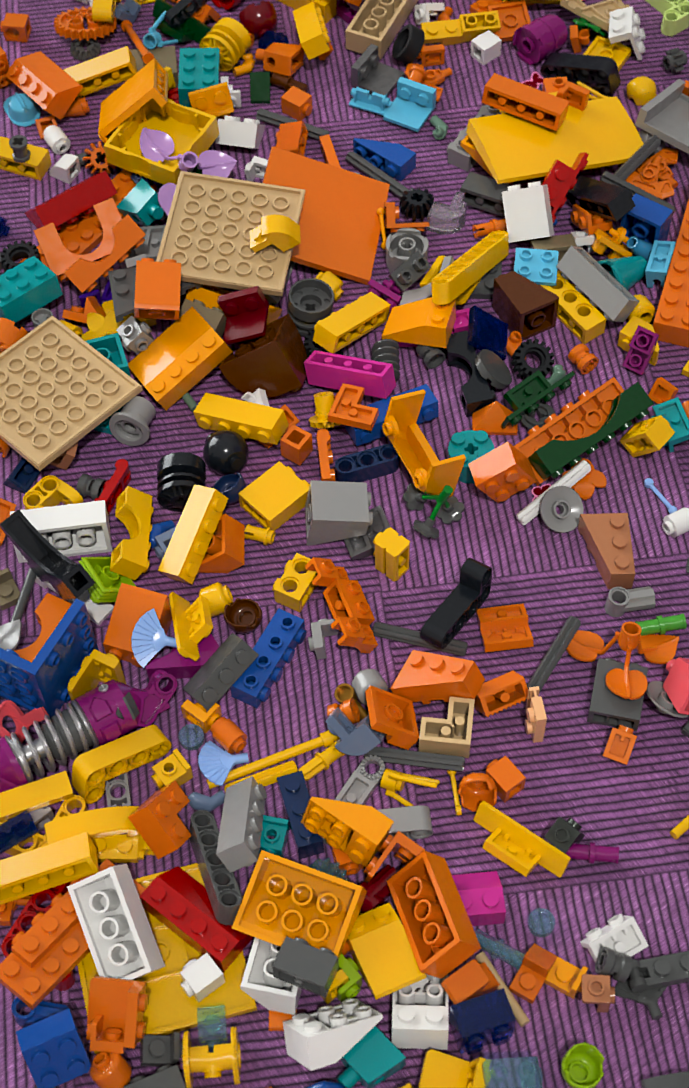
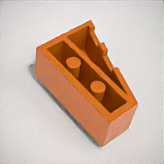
(437, 677)

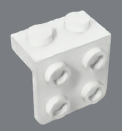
(624, 26)

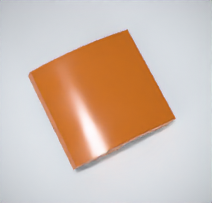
(504, 627)

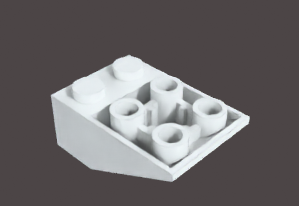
(421, 1015)
(329, 1033)

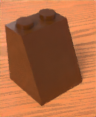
(524, 304)

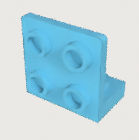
(412, 104)
(537, 265)

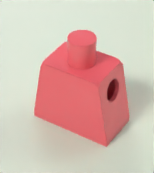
(677, 684)

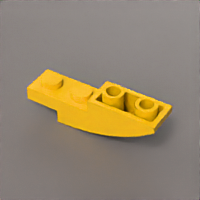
(462, 29)

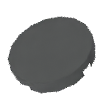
(494, 368)

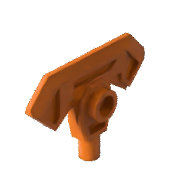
(433, 78)
(669, 157)
(648, 180)

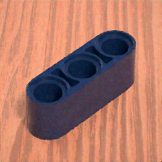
(367, 464)

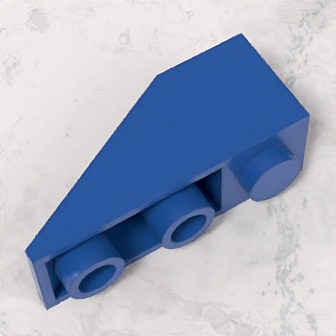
(388, 157)

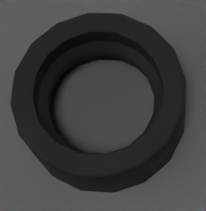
(408, 44)

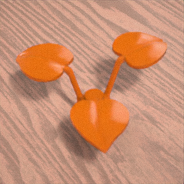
(625, 683)

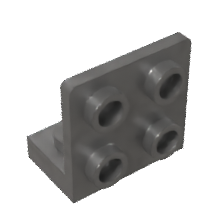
(374, 75)

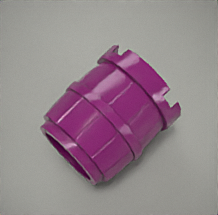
(540, 38)

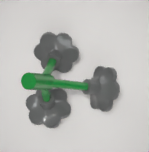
(446, 509)

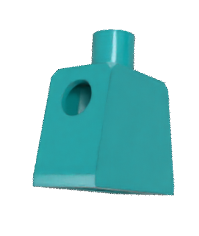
(141, 204)
(371, 1061)

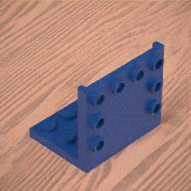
(47, 677)

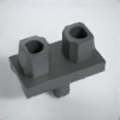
(410, 271)

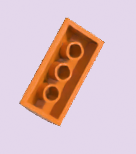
(44, 83)

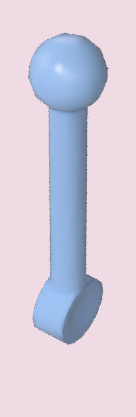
(648, 483)

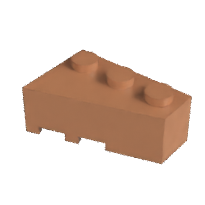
(611, 546)

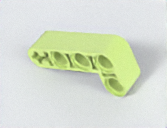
(674, 15)

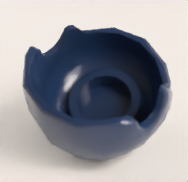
(230, 486)

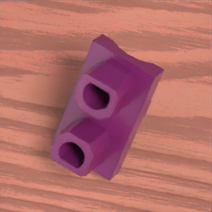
(387, 293)

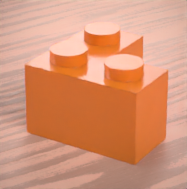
(159, 822)

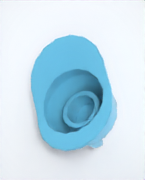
(22, 109)

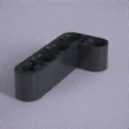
(584, 68)
(459, 605)

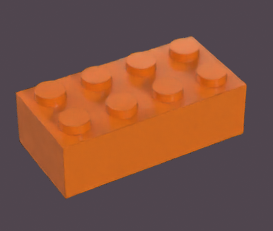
(433, 915)

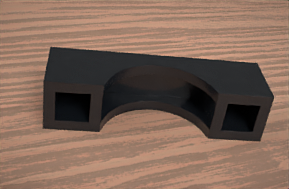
(475, 392)

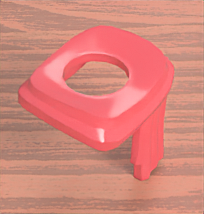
(10, 709)

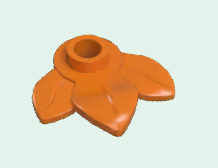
(586, 485)

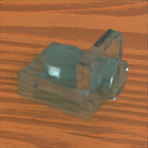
(212, 1026)

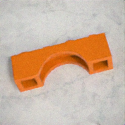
(85, 273)
(48, 615)

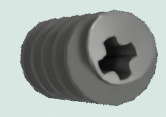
(387, 352)

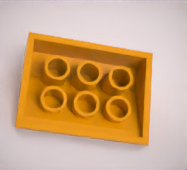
(179, 358)
(298, 903)

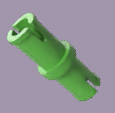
(662, 624)

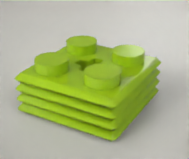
(106, 582)

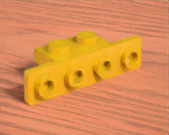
(190, 623)
(517, 844)

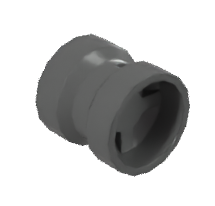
(432, 356)
(90, 487)
(613, 964)

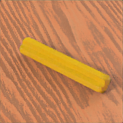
(270, 775)

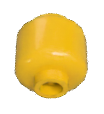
(333, 281)
(643, 310)
(217, 597)

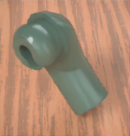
(441, 127)
(558, 373)

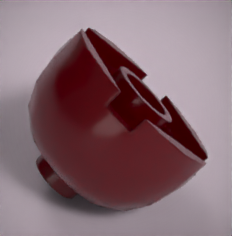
(259, 18)

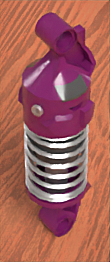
(87, 722)

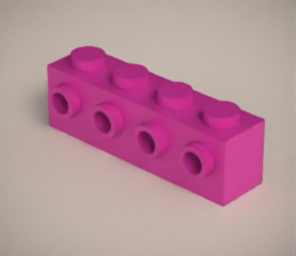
(333, 370)

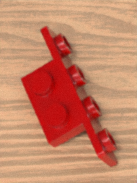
(561, 179)

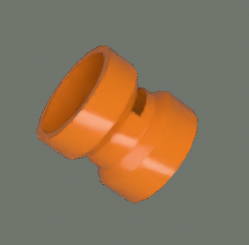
(585, 361)
(349, 708)

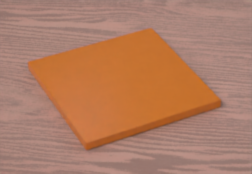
(337, 215)

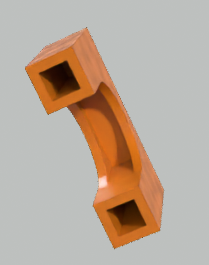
(60, 258)

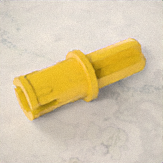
(320, 762)

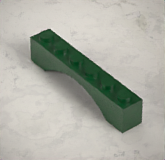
(557, 454)

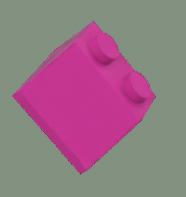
(482, 897)

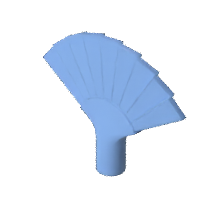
(149, 638)
(217, 763)

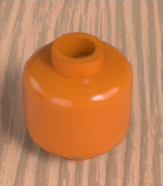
(110, 1070)

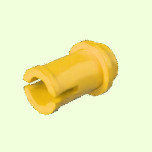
(260, 534)

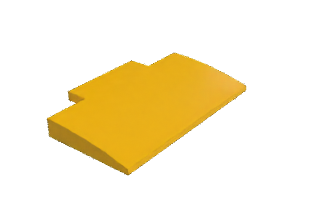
(525, 150)

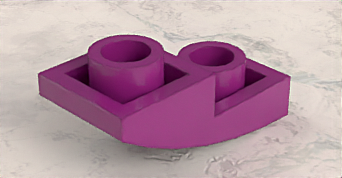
(641, 350)

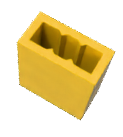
(274, 496)

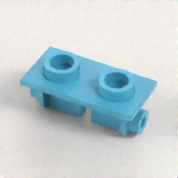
(373, 103)

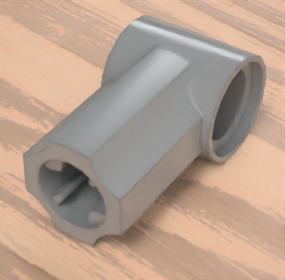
(629, 600)

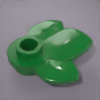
(585, 24)

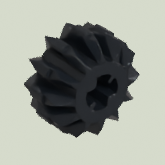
(416, 204)

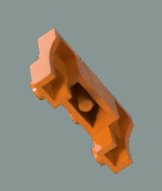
(346, 604)

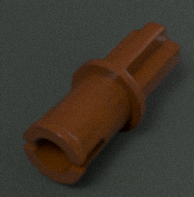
(287, 82)

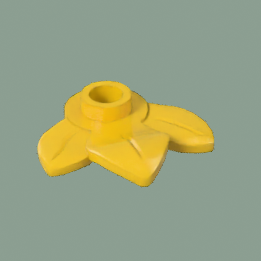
(100, 325)

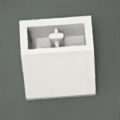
(240, 134)

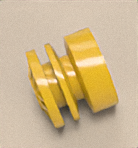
(231, 40)

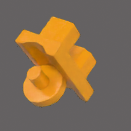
(615, 243)

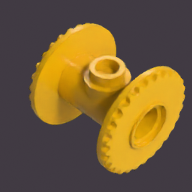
(200, 1060)

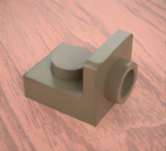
(8, 590)

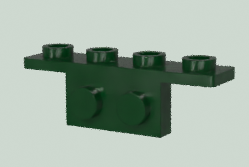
(189, 30)
(530, 392)

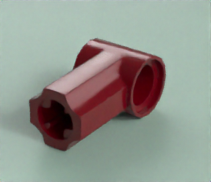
(377, 889)

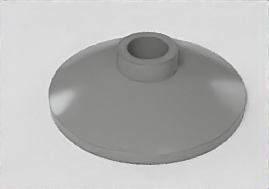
(570, 509)
(660, 698)

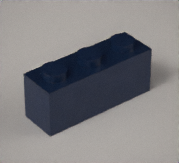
(295, 800)

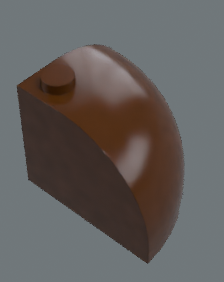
(269, 361)

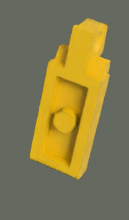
(121, 848)

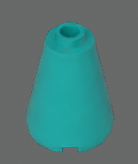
(626, 269)

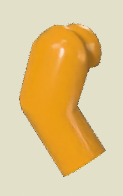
(246, 67)

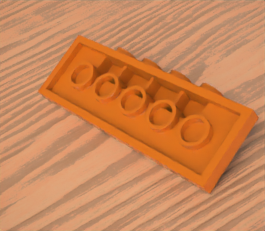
(574, 422)
(47, 949)

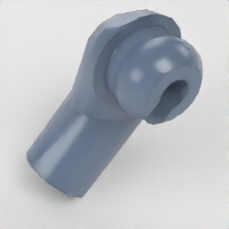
(203, 802)

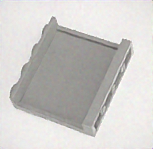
(668, 116)

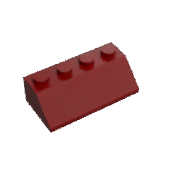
(73, 201)
(187, 911)

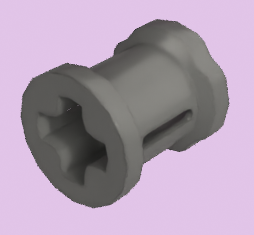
(19, 146)

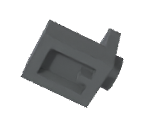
(160, 1050)

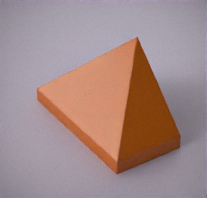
(490, 420)

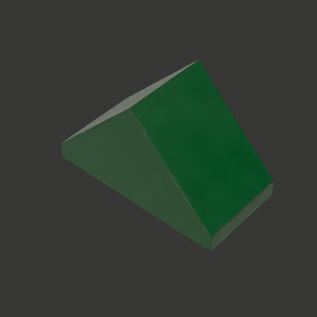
(260, 87)

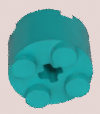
(472, 445)

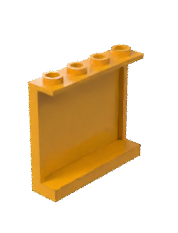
(131, 96)

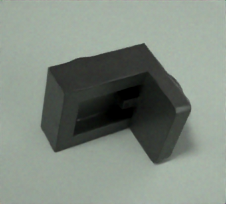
(564, 834)

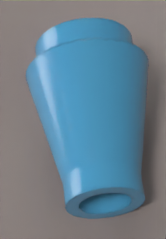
(639, 247)

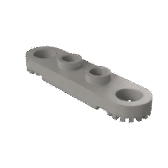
(361, 784)

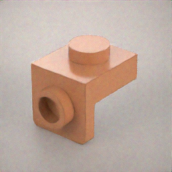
(597, 990)

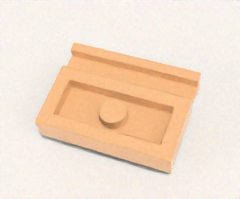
(536, 715)

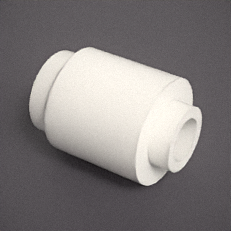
(56, 139)
(676, 522)

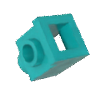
(275, 828)

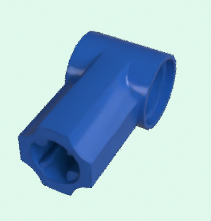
(41, 1011)

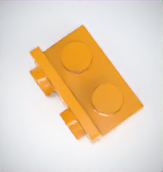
(213, 100)

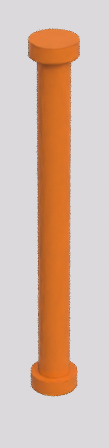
(126, 26)

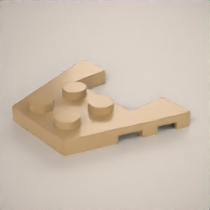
(596, 13)

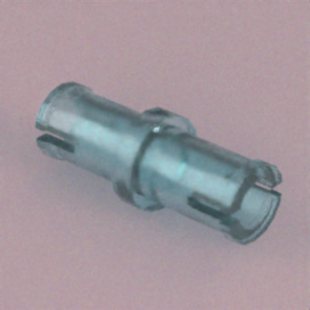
(499, 949)

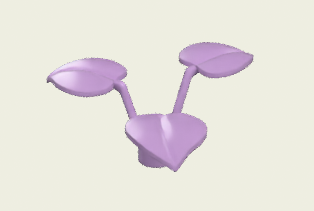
(159, 146)

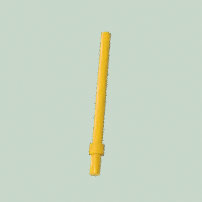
(325, 739)

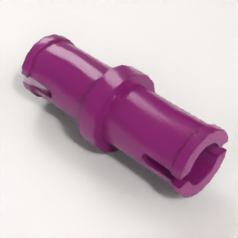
(594, 853)

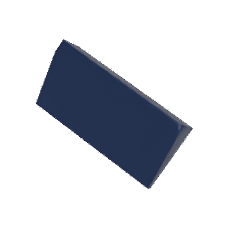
(22, 476)

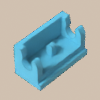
(659, 262)

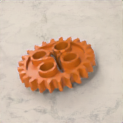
(71, 25)

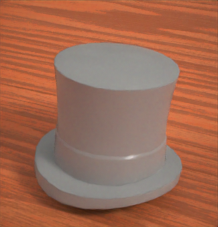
(132, 422)

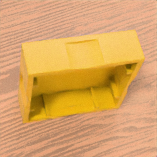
(187, 126)

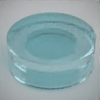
(191, 737)
(541, 922)

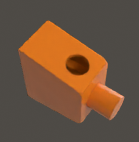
(281, 58)

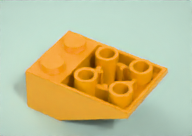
(348, 827)

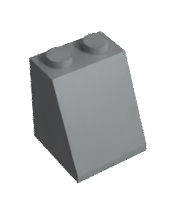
(336, 511)

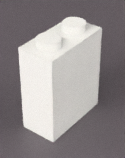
(527, 212)

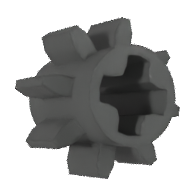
(675, 60)

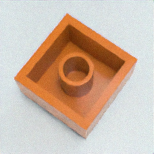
(502, 472)

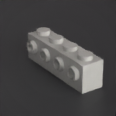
(456, 154)
(597, 284)
(241, 824)

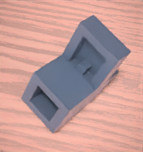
(353, 739)

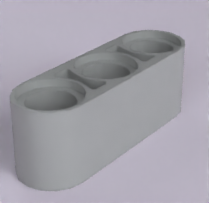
(411, 821)

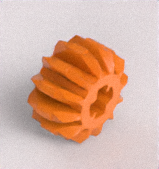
(97, 166)

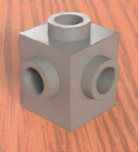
(135, 335)

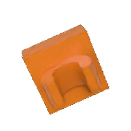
(578, 38)
(662, 391)

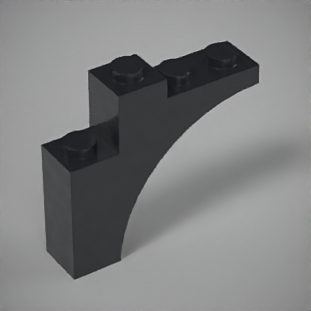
(45, 560)

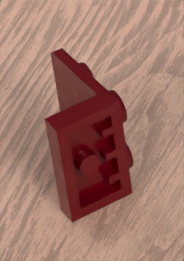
(245, 314)

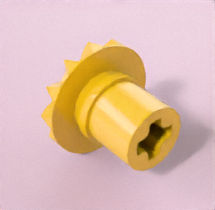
(323, 404)

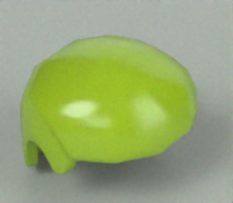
(582, 1066)

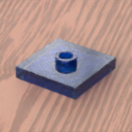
(487, 332)

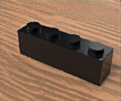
(601, 198)

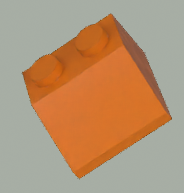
(226, 547)

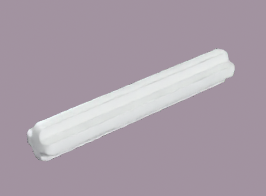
(568, 480)

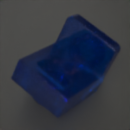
(272, 37)

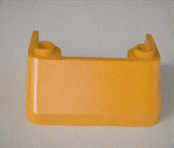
(413, 448)

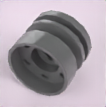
(309, 302)

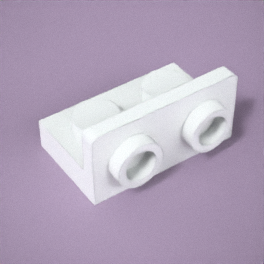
(620, 934)

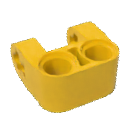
(42, 496)

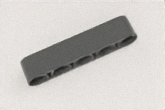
(218, 881)

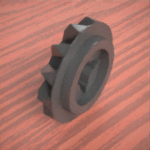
(92, 50)
(543, 411)

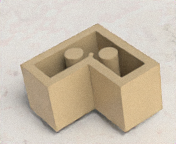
(449, 735)

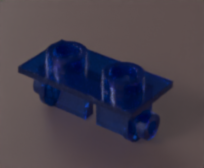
(16, 830)

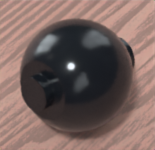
(225, 452)

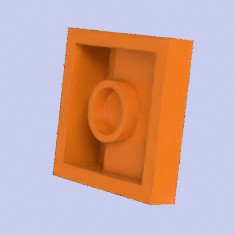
(393, 717)

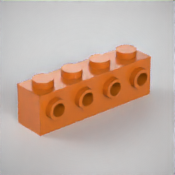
(525, 102)

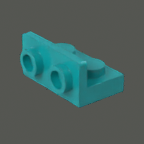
(676, 416)

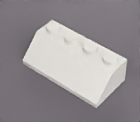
(72, 528)
(116, 924)
(261, 983)

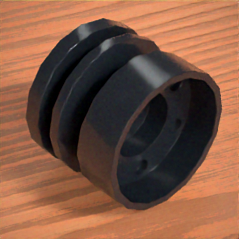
(177, 478)

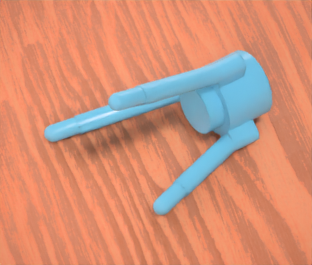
(154, 38)

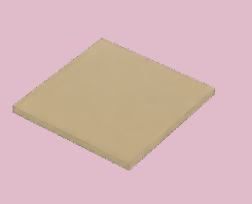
(212, 229)
(56, 392)

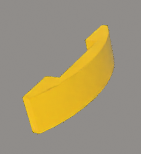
(96, 822)

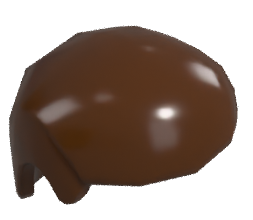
(243, 615)

